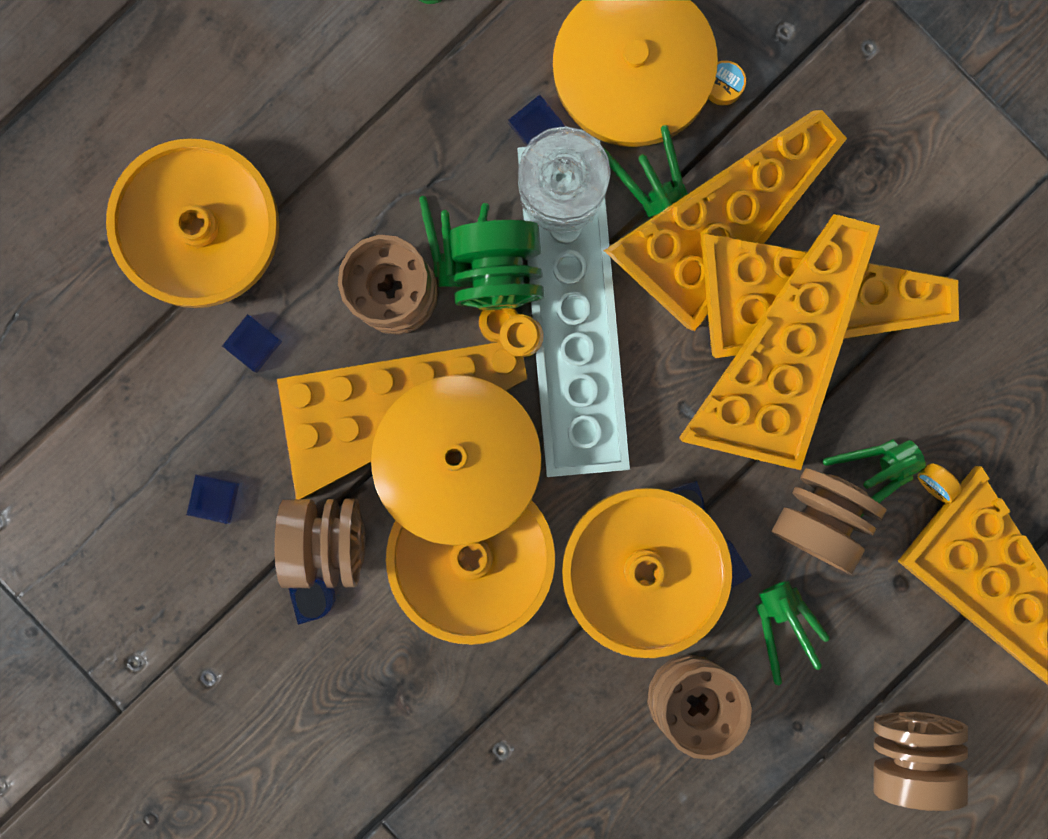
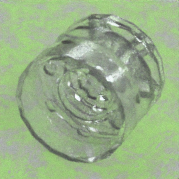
(563, 204)

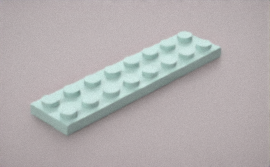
(579, 351)

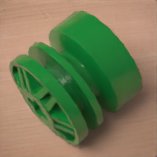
(497, 260)

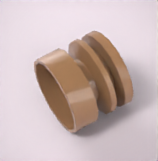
(371, 271)
(829, 520)
(313, 543)
(715, 723)
(921, 761)

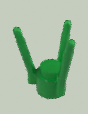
(662, 194)
(444, 266)
(898, 464)
(782, 604)

